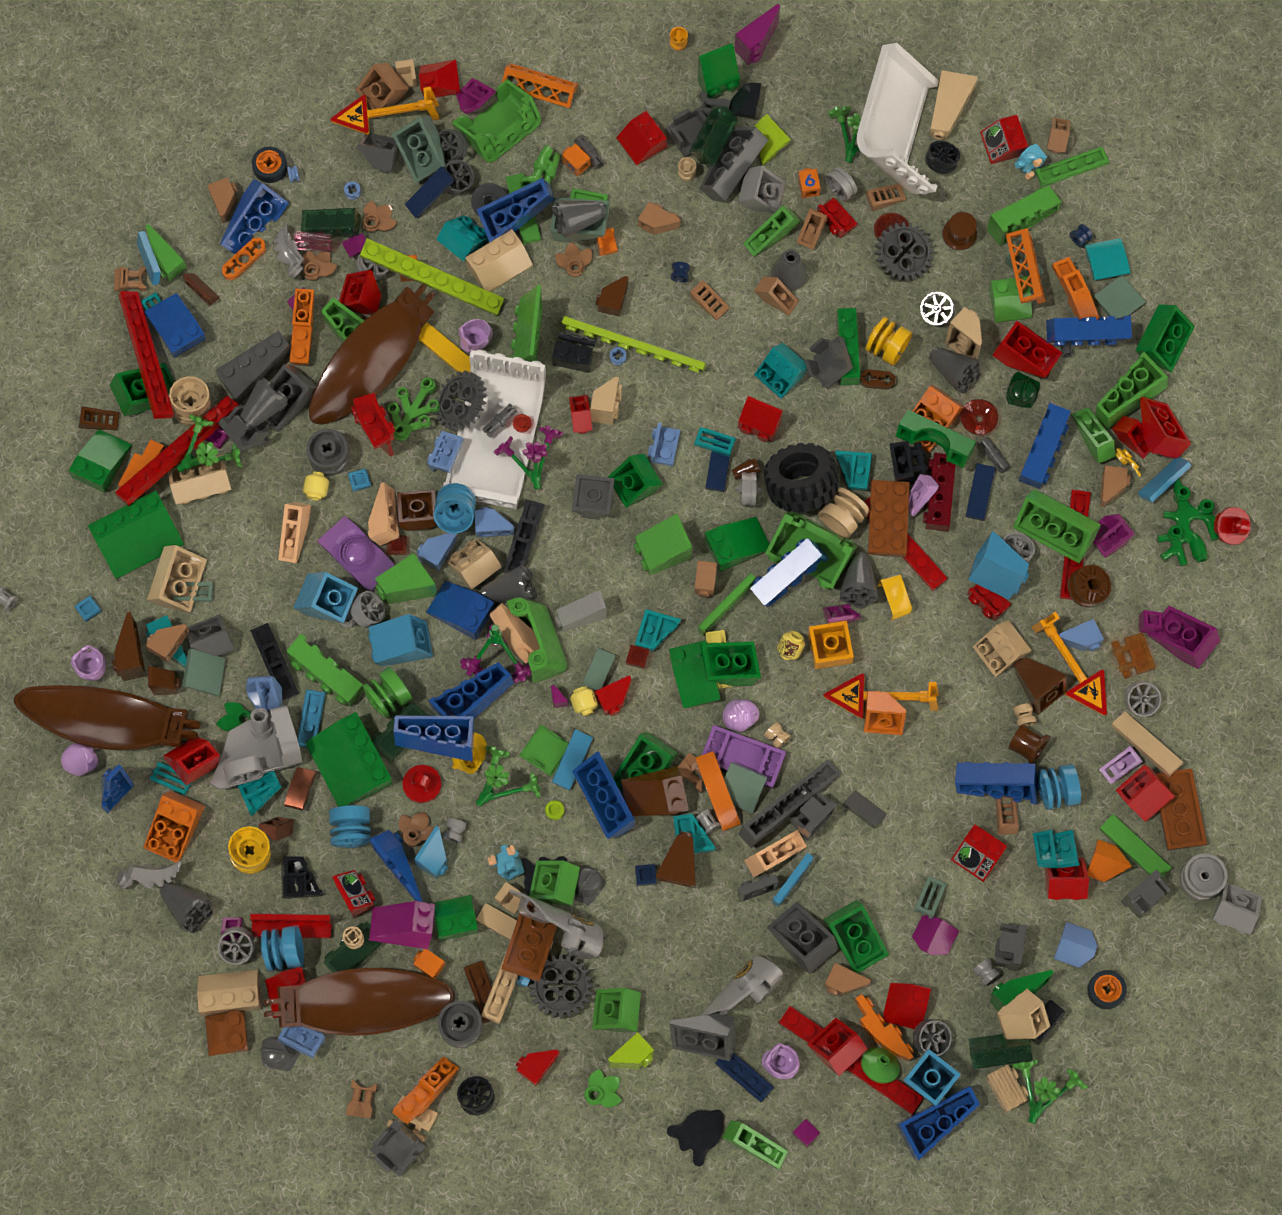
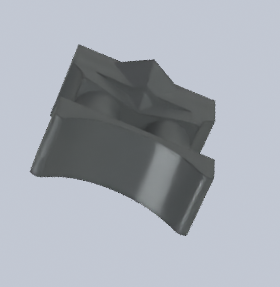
(711, 102)

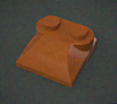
(226, 1033)

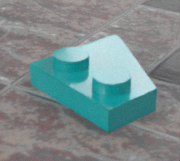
(855, 468)
(259, 791)
(689, 824)

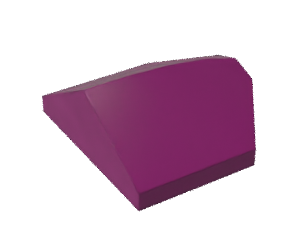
(473, 96)
(1112, 534)
(840, 613)
(934, 935)

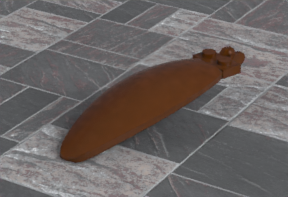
(370, 356)
(104, 717)
(361, 1001)

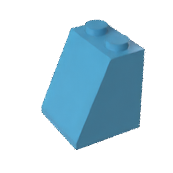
(999, 567)
(325, 597)
(400, 640)
(932, 1077)

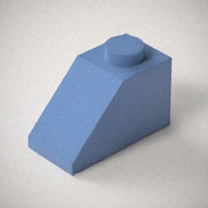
(491, 523)
(436, 550)
(1083, 637)

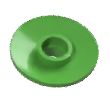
(880, 1071)

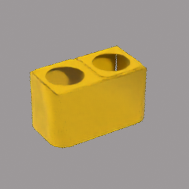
(896, 596)

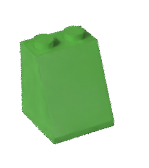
(663, 545)
(405, 582)

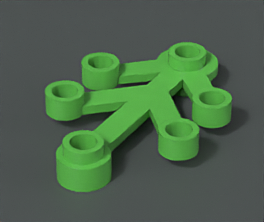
(413, 411)

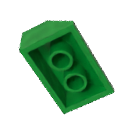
(1165, 336)

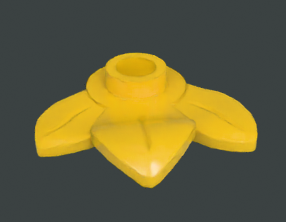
(1125, 457)

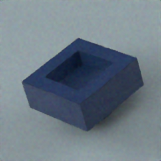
(645, 875)

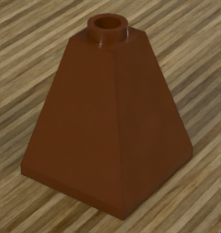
(1040, 683)
(679, 862)

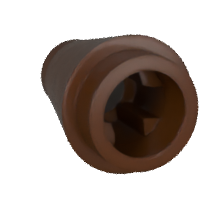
(748, 466)

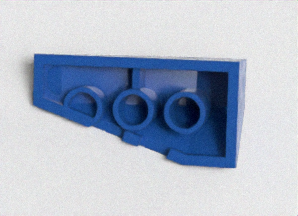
(253, 212)
(114, 787)
(390, 850)

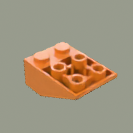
(938, 408)
(173, 825)

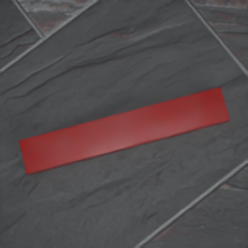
(1079, 502)

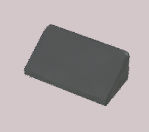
(864, 809)

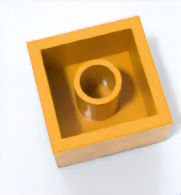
(830, 645)

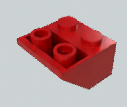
(193, 759)
(1145, 792)

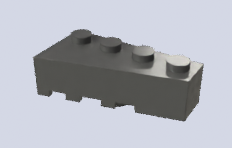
(733, 162)
(256, 363)

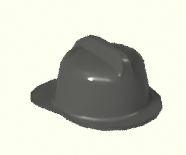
(588, 885)
(278, 1055)

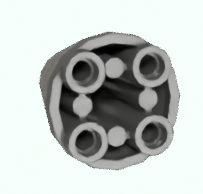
(577, 215)
(790, 270)
(956, 368)
(262, 404)
(859, 582)
(511, 585)
(186, 906)

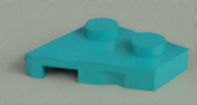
(655, 629)

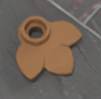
(380, 215)
(574, 257)
(318, 263)
(416, 825)

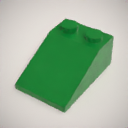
(718, 71)
(131, 392)
(99, 460)
(736, 542)
(731, 663)
(691, 676)
(644, 757)
(856, 936)
(1005, 993)

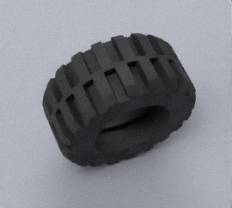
(803, 493)

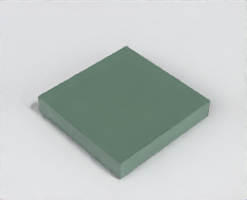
(1119, 298)
(203, 672)
(744, 786)

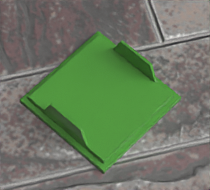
(544, 750)

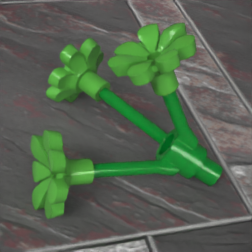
(851, 148)
(205, 453)
(496, 778)
(1044, 1089)

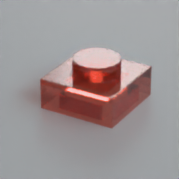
(397, 546)
(637, 656)

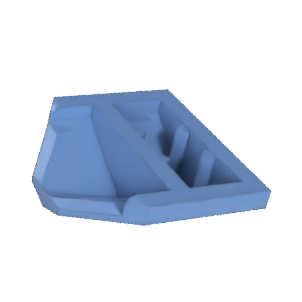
(264, 692)
(1075, 945)

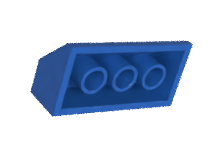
(604, 796)

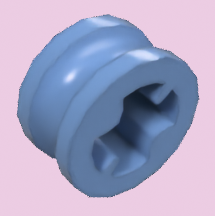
(293, 173)
(349, 185)
(621, 360)

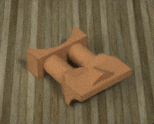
(123, 274)
(687, 768)
(364, 1108)

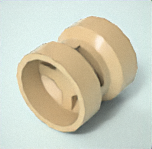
(686, 168)
(1024, 715)
(777, 735)
(353, 941)

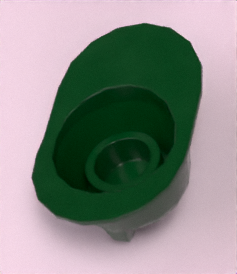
(1022, 390)

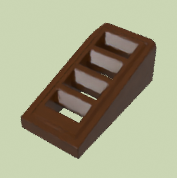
(98, 425)

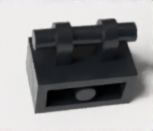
(573, 355)
(902, 462)

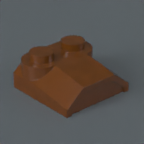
(416, 509)

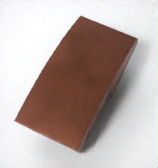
(299, 788)

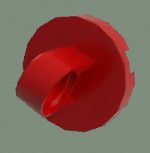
(1232, 525)
(421, 784)

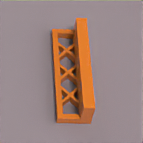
(544, 80)
(1032, 267)

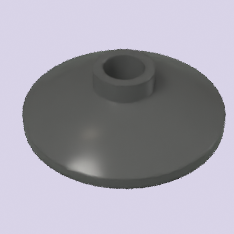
(483, 191)

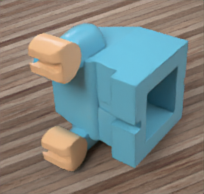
(1031, 158)
(508, 862)

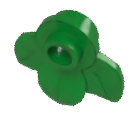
(234, 716)

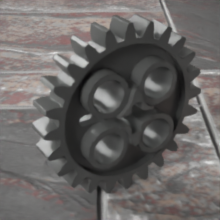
(892, 240)
(466, 387)
(561, 1004)

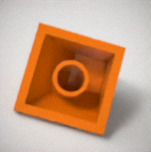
(883, 714)

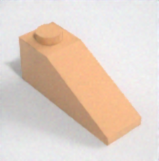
(383, 518)
(293, 531)
(515, 632)
(775, 853)

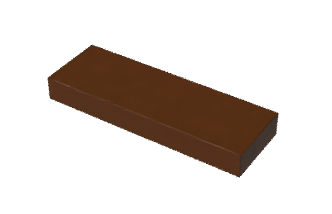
(479, 984)

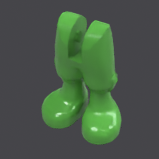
(545, 164)

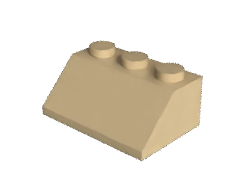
(498, 261)
(965, 333)
(199, 482)
(174, 568)
(228, 992)

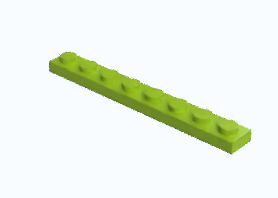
(431, 277)
(641, 347)

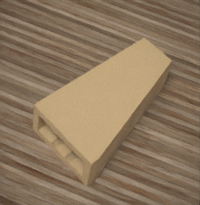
(951, 99)

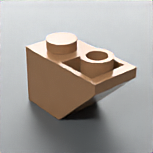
(657, 220)

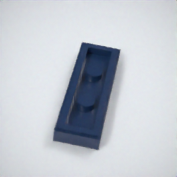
(429, 192)
(717, 470)
(980, 492)
(745, 1077)

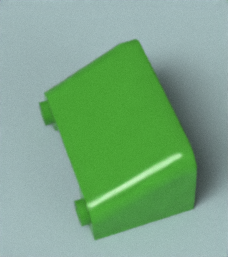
(500, 124)
(797, 527)
(549, 659)

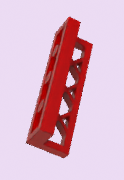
(310, 925)

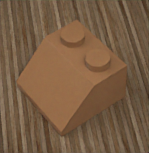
(382, 86)

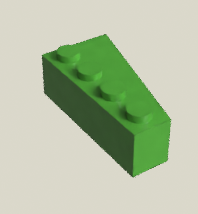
(1141, 380)
(324, 671)

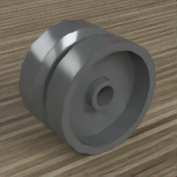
(328, 452)
(452, 1015)

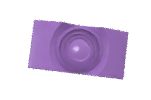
(355, 553)
(746, 752)

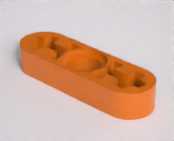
(243, 251)

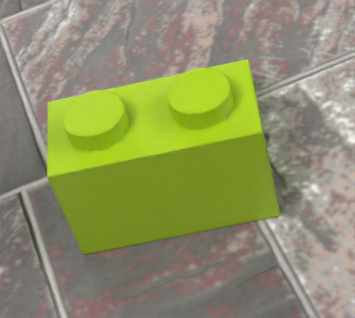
(632, 1054)

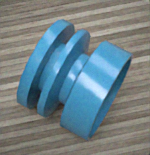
(451, 516)
(1057, 787)
(350, 826)
(277, 948)

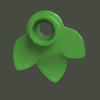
(604, 1087)

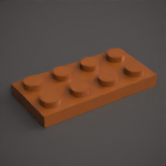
(888, 518)
(1182, 815)
(529, 947)

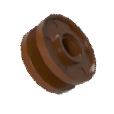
(1079, 588)

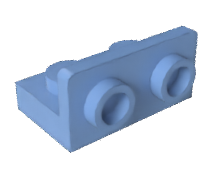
(664, 445)
(445, 452)
(302, 1040)

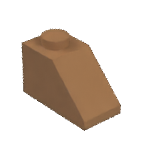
(1058, 135)
(223, 197)
(776, 294)
(1113, 483)
(705, 579)
(167, 641)
(844, 981)

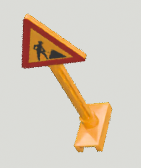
(357, 115)
(1090, 690)
(852, 695)

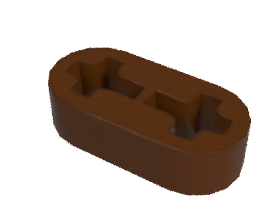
(879, 376)

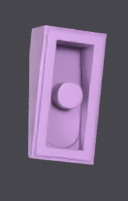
(921, 492)
(1121, 764)

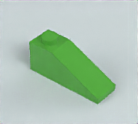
(773, 230)
(168, 260)
(1095, 435)
(754, 1144)

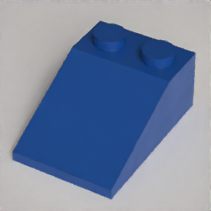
(175, 325)
(461, 609)

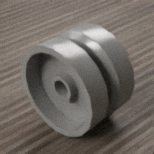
(1214, 877)

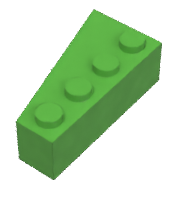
(1023, 214)
(340, 319)

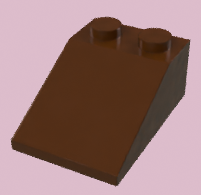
(128, 652)
(655, 793)

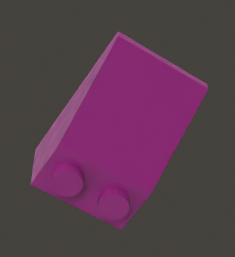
(754, 38)
(1186, 637)
(403, 924)

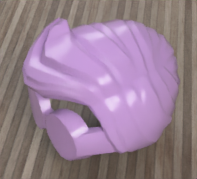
(475, 335)
(89, 664)
(740, 714)
(78, 759)
(781, 1062)

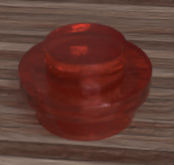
(522, 423)

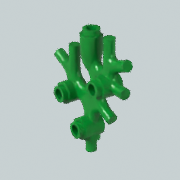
(1183, 516)

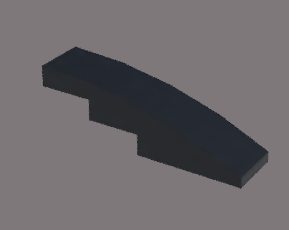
(524, 535)
(274, 660)

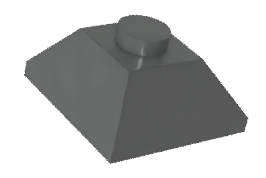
(379, 151)
(210, 637)

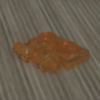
(1139, 654)

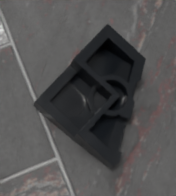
(746, 100)
(293, 872)

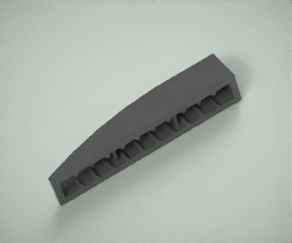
(788, 804)

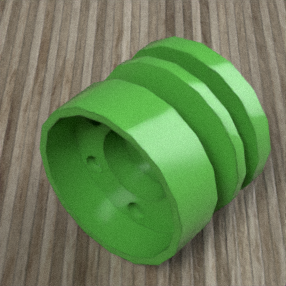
(387, 692)

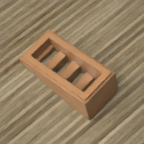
(870, 196)
(713, 296)
(1006, 826)

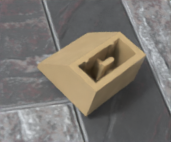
(606, 402)
(474, 563)
(1001, 648)
(1023, 1017)

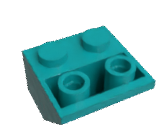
(462, 236)
(781, 370)

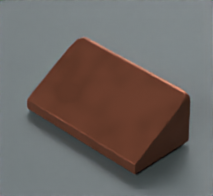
(200, 288)
(277, 827)

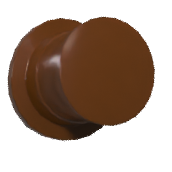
(960, 231)
(1028, 743)

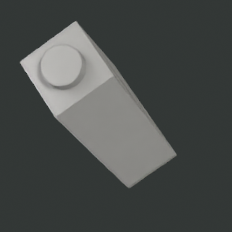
(581, 612)

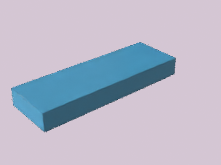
(148, 257)
(1164, 479)
(310, 716)
(571, 759)
(792, 880)

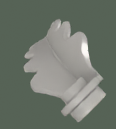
(288, 252)
(148, 875)

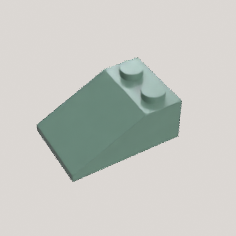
(420, 147)
(593, 231)

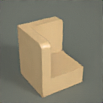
(406, 72)
(506, 899)

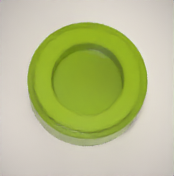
(554, 810)

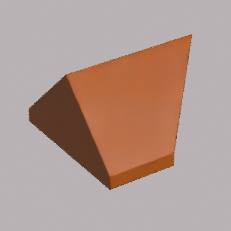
(1106, 862)

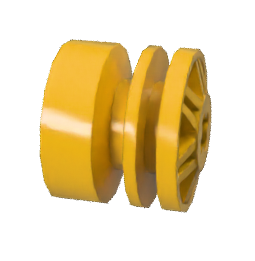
(888, 341)
(250, 839)

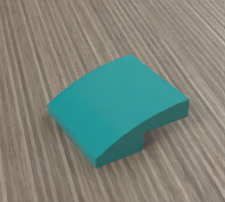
(1107, 259)
(1055, 849)

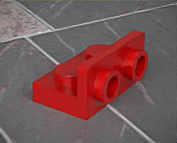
(837, 218)
(376, 426)
(990, 602)

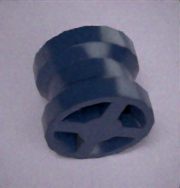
(1081, 235)
(680, 272)

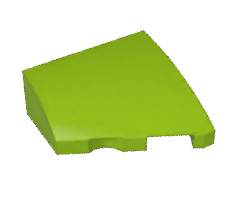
(776, 138)

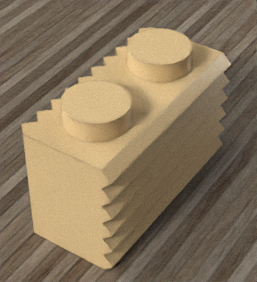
(1006, 1088)

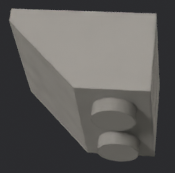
(761, 190)
(1238, 908)

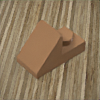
(812, 228)

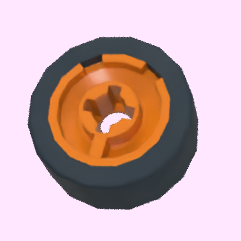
(276, 170)
(1098, 995)

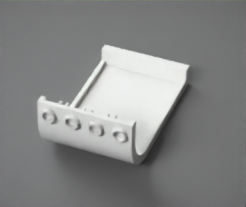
(894, 115)
(493, 477)

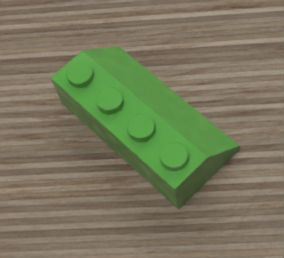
(1056, 525)

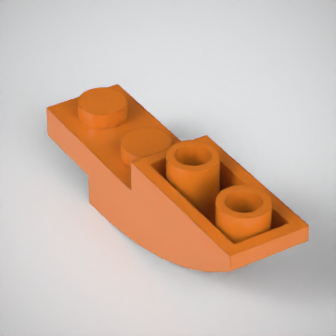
(1075, 288)
(302, 326)
(887, 1037)
(426, 1091)

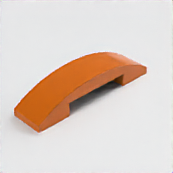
(718, 790)

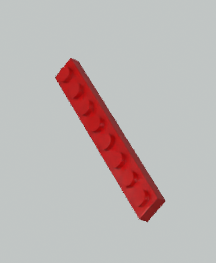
(146, 355)
(173, 454)
(894, 1091)

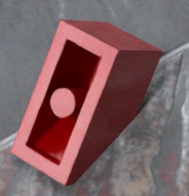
(580, 414)
(1130, 433)
(613, 696)
(536, 1065)

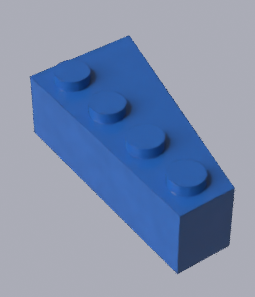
(515, 209)
(931, 1124)

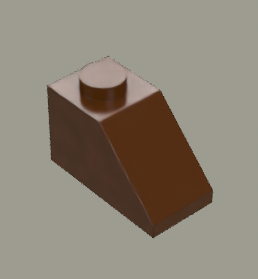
(613, 297)
(163, 681)

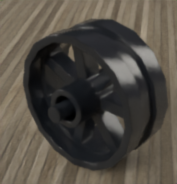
(944, 154)
(475, 1095)

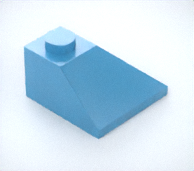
(432, 855)

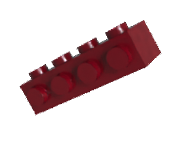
(940, 504)

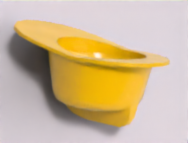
(479, 756)

